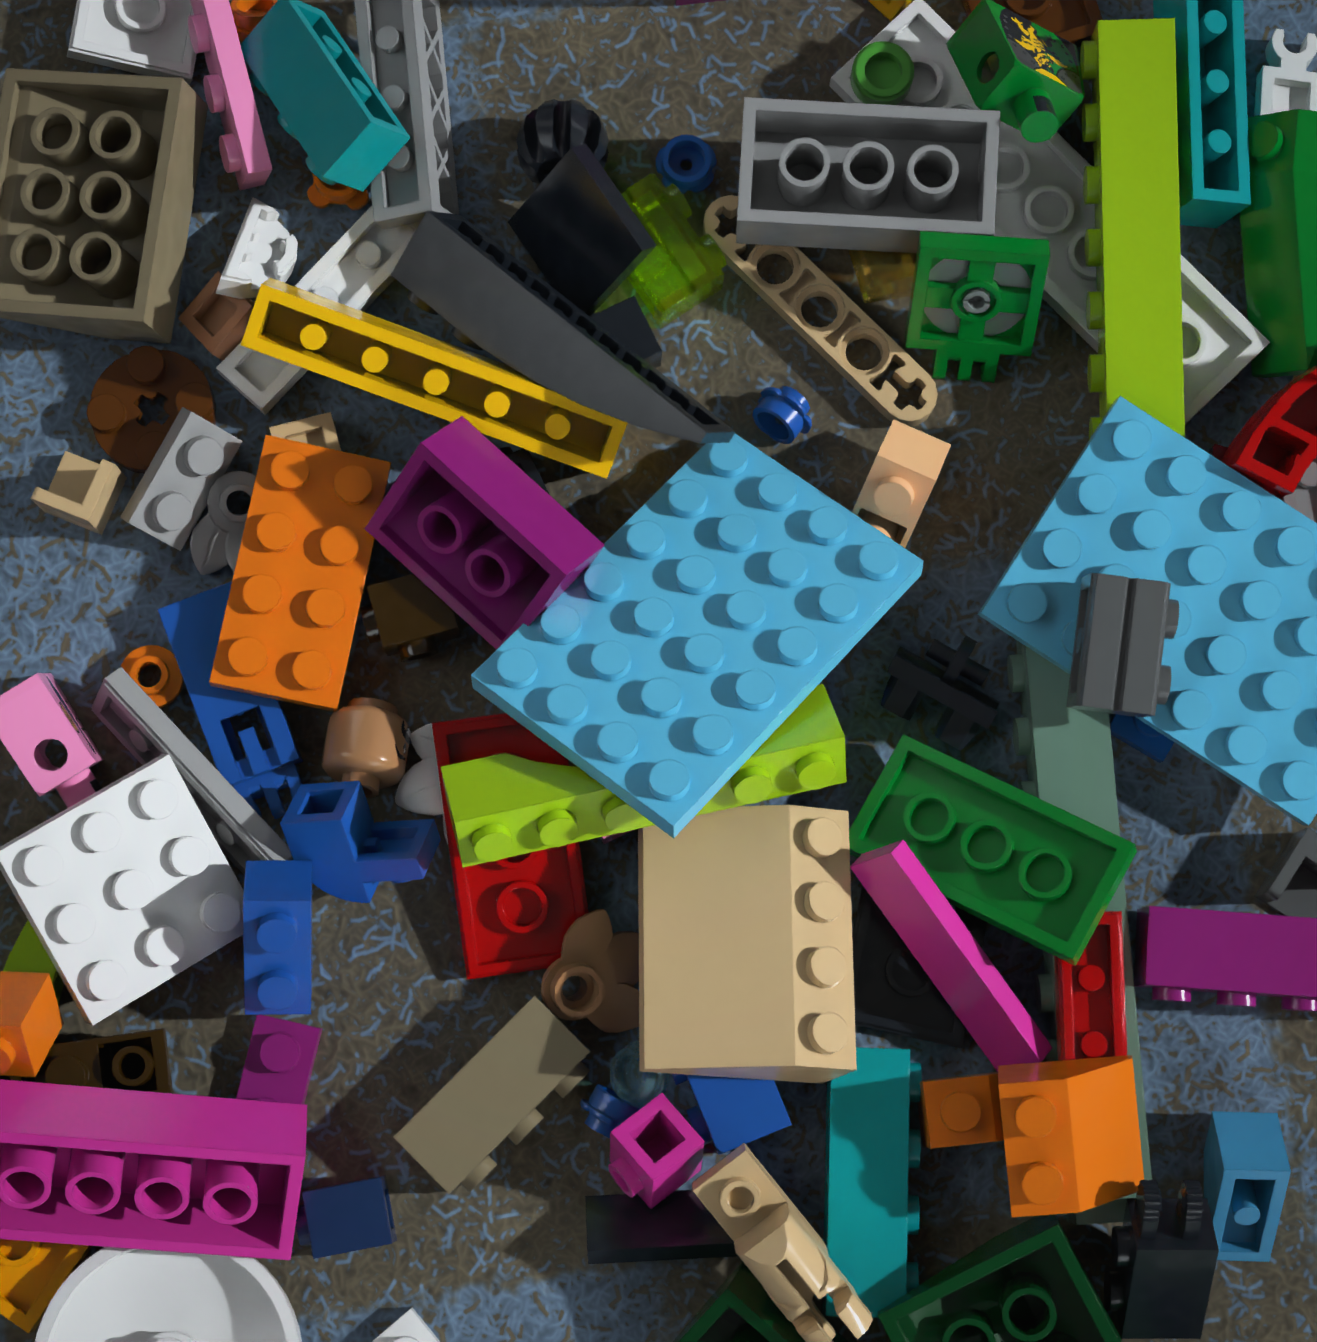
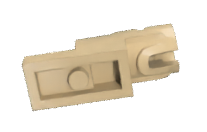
(779, 1246)

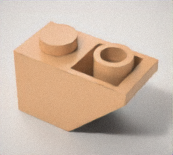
(901, 481)

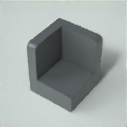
(1293, 878)

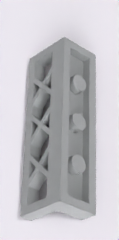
(406, 62)

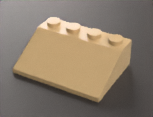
(747, 946)

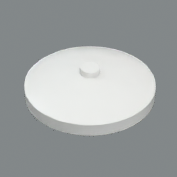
(168, 1299)

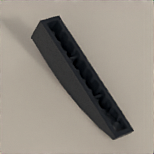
(539, 332)

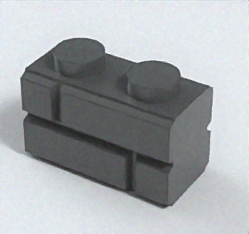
(1121, 645)

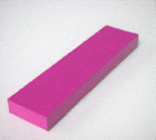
(950, 955)

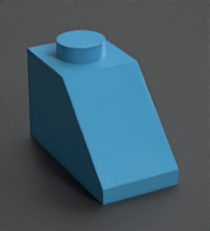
(1245, 1182)

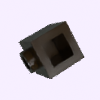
(408, 618)

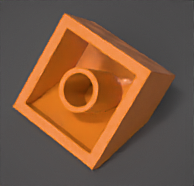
(1070, 1134)

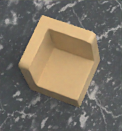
(82, 492)

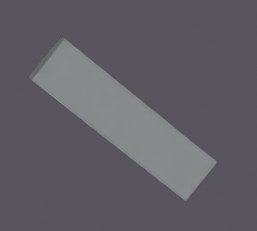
(150, 733)

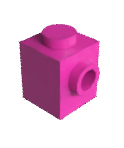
(654, 1152)

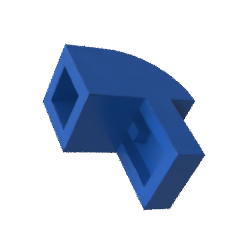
(348, 848)

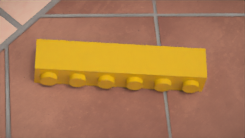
(429, 376)

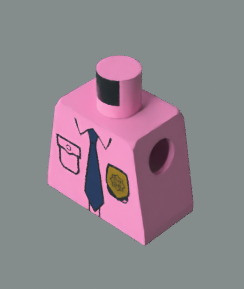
(32, 717)

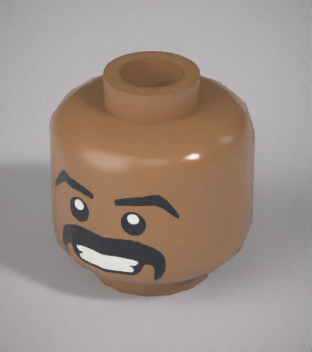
(367, 745)

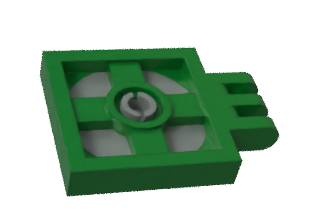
(975, 299)

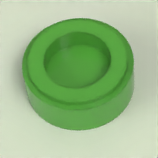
(882, 74)

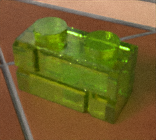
(682, 265)

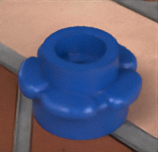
(686, 149)
(788, 407)
(606, 1110)

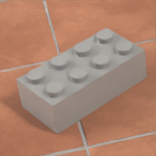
(864, 174)

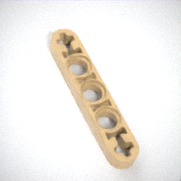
(830, 340)

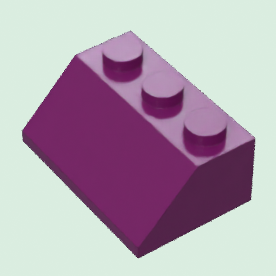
(481, 532)

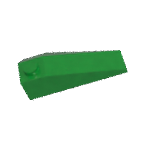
(1282, 241)

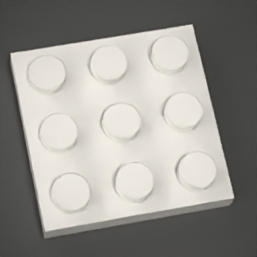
(125, 888)

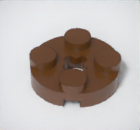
(145, 373)

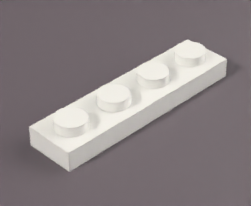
(349, 274)

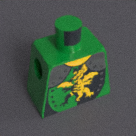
(1018, 70)

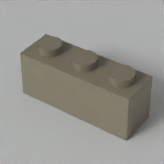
(494, 1098)

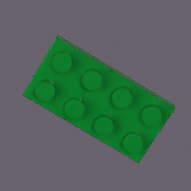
(995, 848)

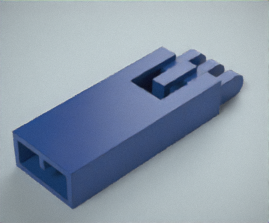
(194, 633)

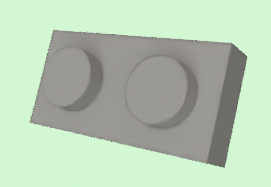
(180, 479)

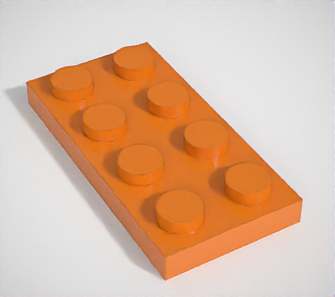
(300, 574)

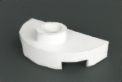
(259, 253)

